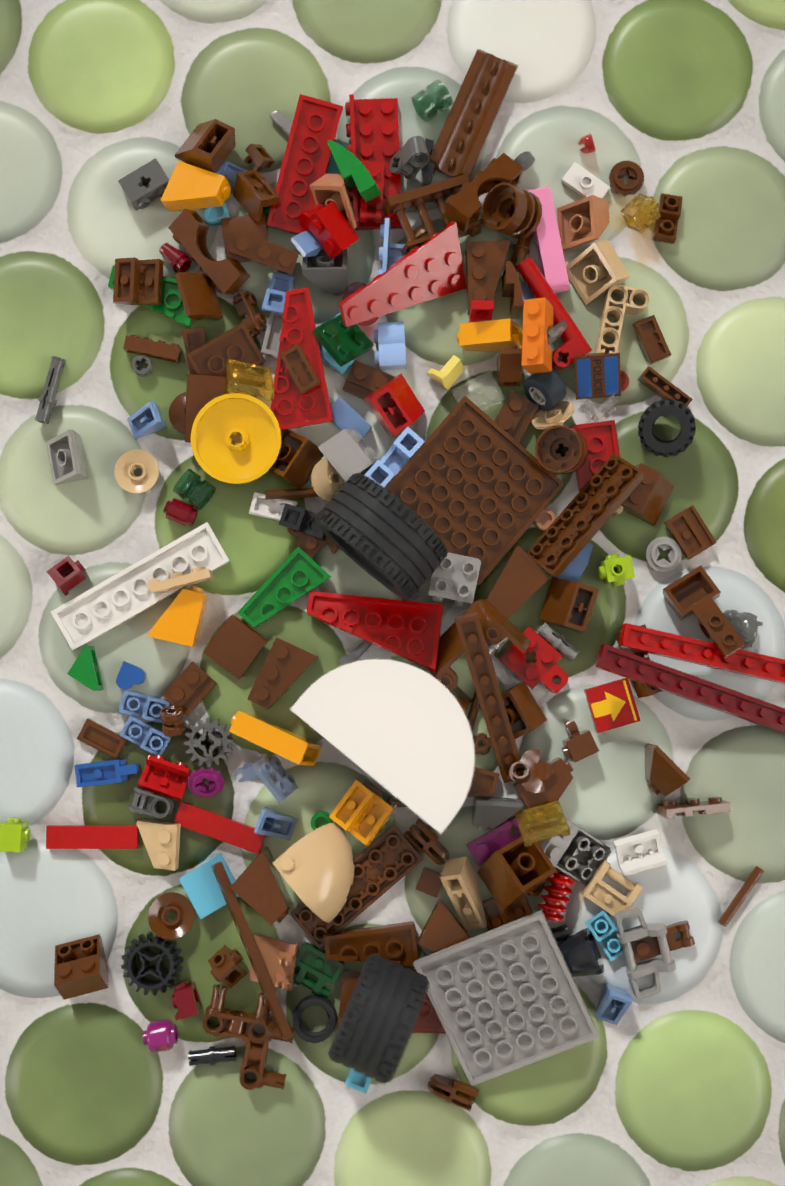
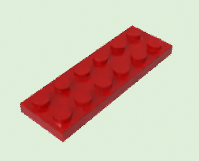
(304, 161)

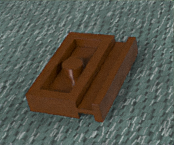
(364, 380)
(516, 415)
(690, 532)
(189, 688)

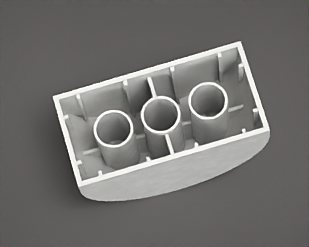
(398, 730)

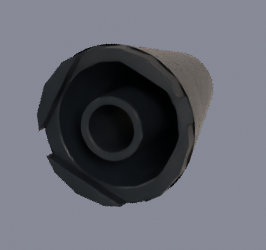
(582, 954)

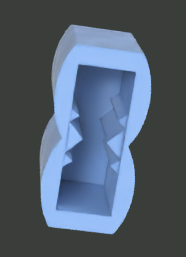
(391, 346)

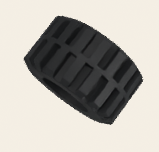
(659, 446)

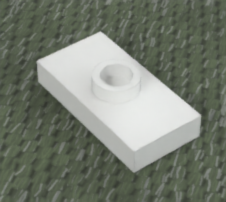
(584, 182)
(269, 508)

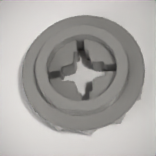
(674, 555)

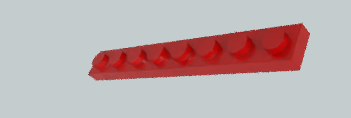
(701, 653)

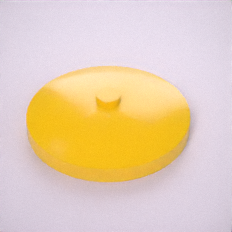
(236, 438)

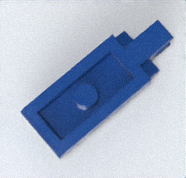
(104, 772)

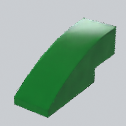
(354, 171)

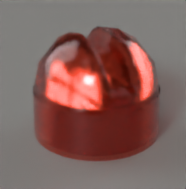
(588, 142)

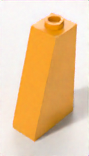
(275, 739)

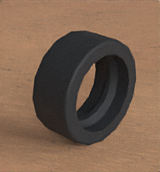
(314, 1037)

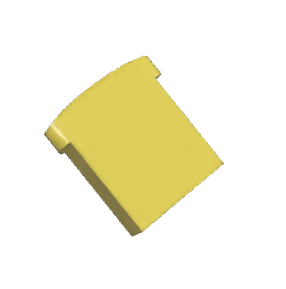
(448, 373)

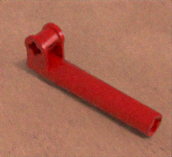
(573, 340)

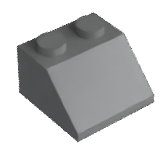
(348, 453)

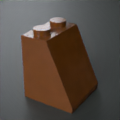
(515, 872)
(264, 888)

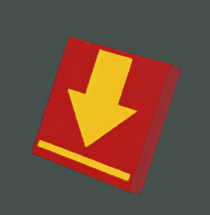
(612, 705)

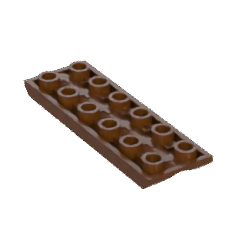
(472, 114)
(585, 515)
(374, 874)

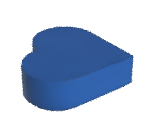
(130, 675)

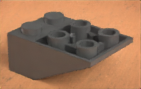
(576, 853)

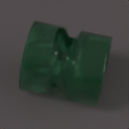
(430, 101)
(194, 489)

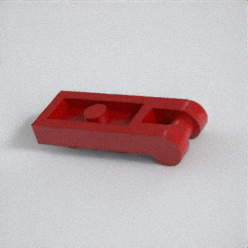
(376, 169)

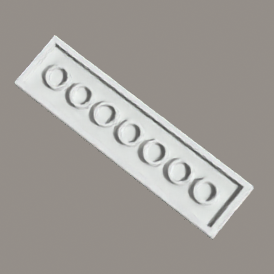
(127, 591)

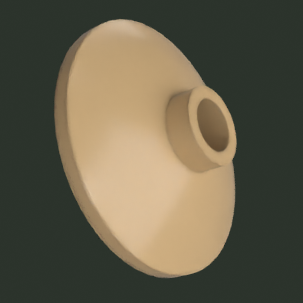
(554, 417)
(129, 463)
(323, 481)

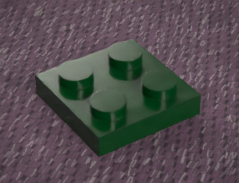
(341, 341)

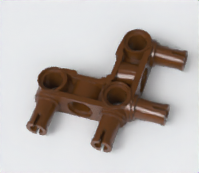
(241, 1025)

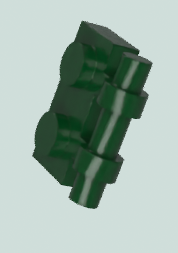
(315, 962)

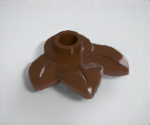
(535, 772)

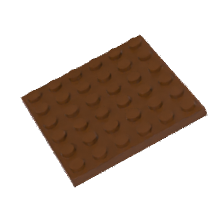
(475, 486)

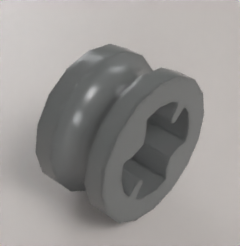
(140, 359)

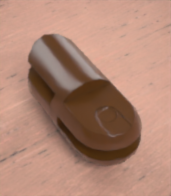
(427, 842)
(453, 1091)

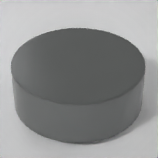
(525, 160)

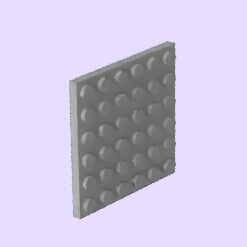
(506, 998)

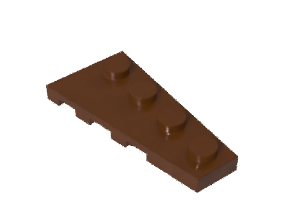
(391, 941)

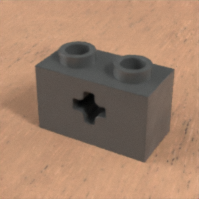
(135, 182)

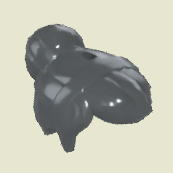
(745, 625)

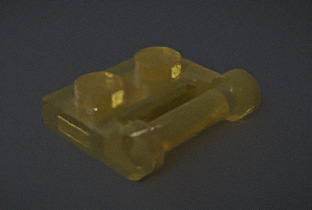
(250, 374)
(541, 818)

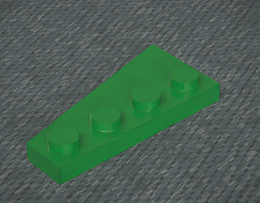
(172, 303)
(286, 585)

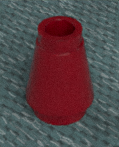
(175, 258)

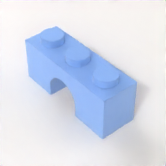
(394, 460)

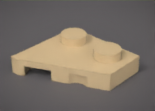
(161, 842)

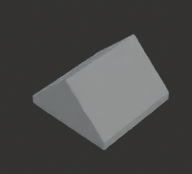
(67, 458)

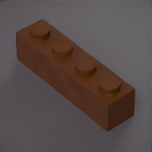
(153, 349)
(663, 387)

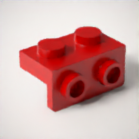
(165, 777)

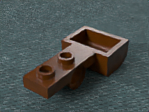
(696, 596)

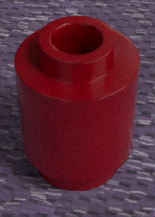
(180, 512)

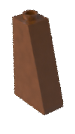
(516, 582)

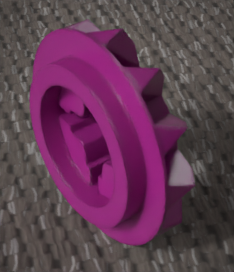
(200, 788)

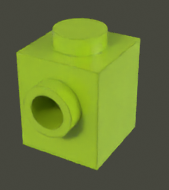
(14, 835)

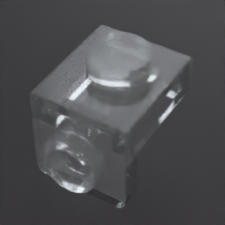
(605, 409)

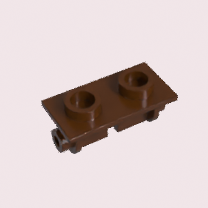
(247, 304)

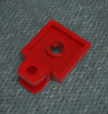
(542, 670)

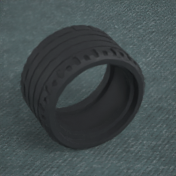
(379, 1019)

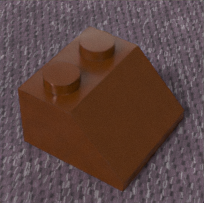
(296, 459)
(649, 496)
(522, 710)

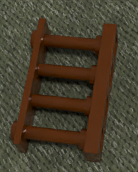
(417, 199)

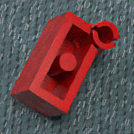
(329, 228)

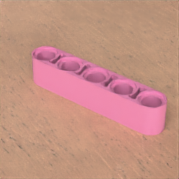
(549, 243)

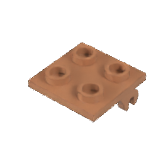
(278, 959)

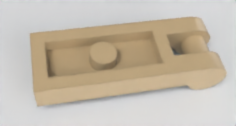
(179, 580)

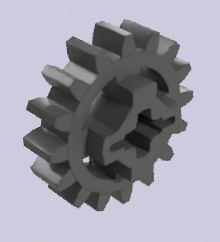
(199, 742)

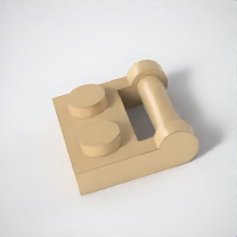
(607, 896)

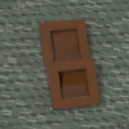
(193, 339)

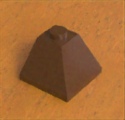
(662, 772)

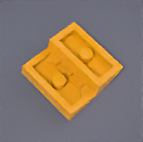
(362, 812)

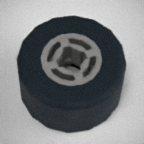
(545, 390)

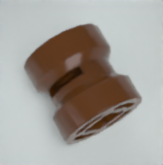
(172, 720)

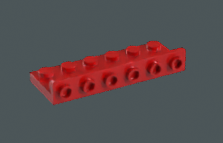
(374, 138)

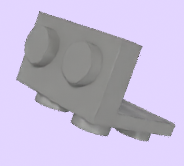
(455, 580)

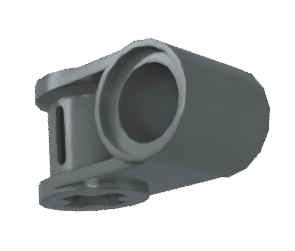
(412, 158)
(147, 803)

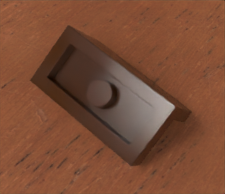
(254, 193)

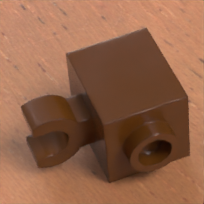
(579, 744)

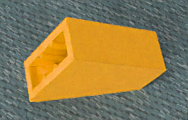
(195, 189)
(490, 335)
(182, 618)

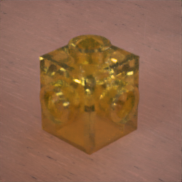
(641, 213)

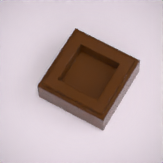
(429, 882)

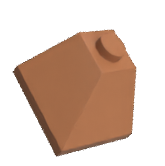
(333, 188)
(582, 221)

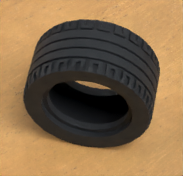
(382, 535)

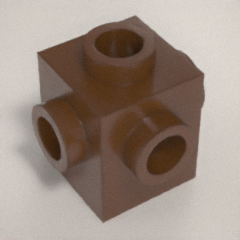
(227, 966)

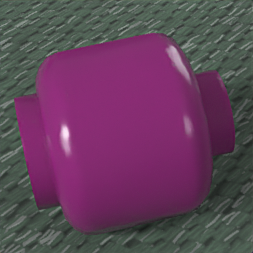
(160, 1035)

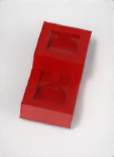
(481, 310)

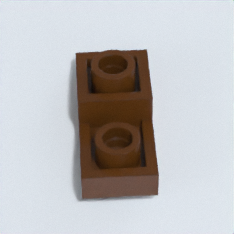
(666, 225)

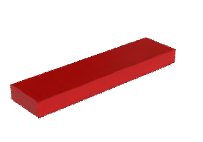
(219, 827)
(92, 837)

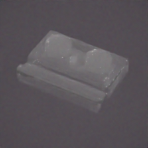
(481, 391)

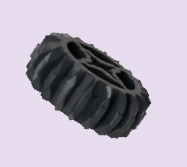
(157, 970)

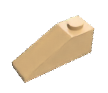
(464, 892)

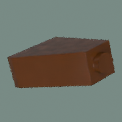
(553, 787)
(442, 929)

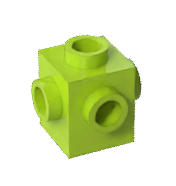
(623, 566)

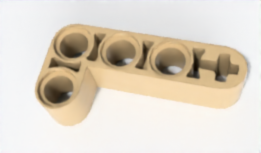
(618, 310)

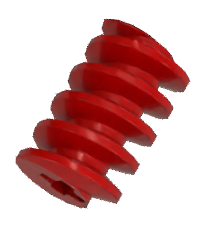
(556, 896)

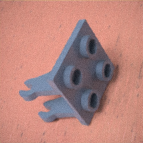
(271, 774)

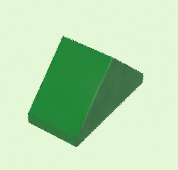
(87, 670)

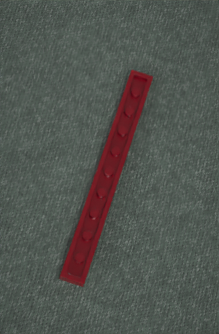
(691, 688)

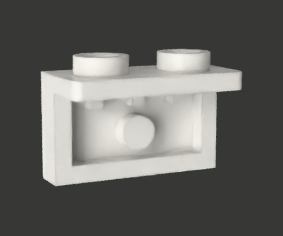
(639, 852)

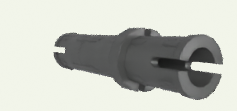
(50, 389)

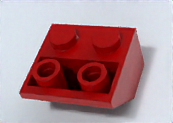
(395, 405)

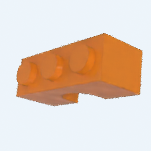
(535, 346)

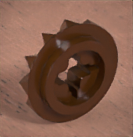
(633, 171)

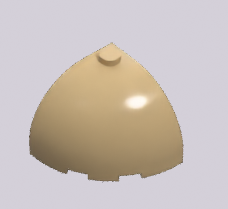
(320, 870)

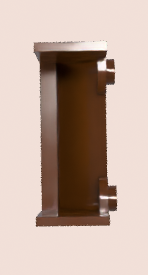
(495, 628)

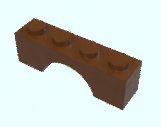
(465, 205)
(191, 232)

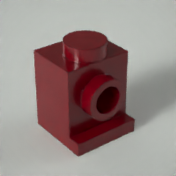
(67, 574)
(186, 1000)

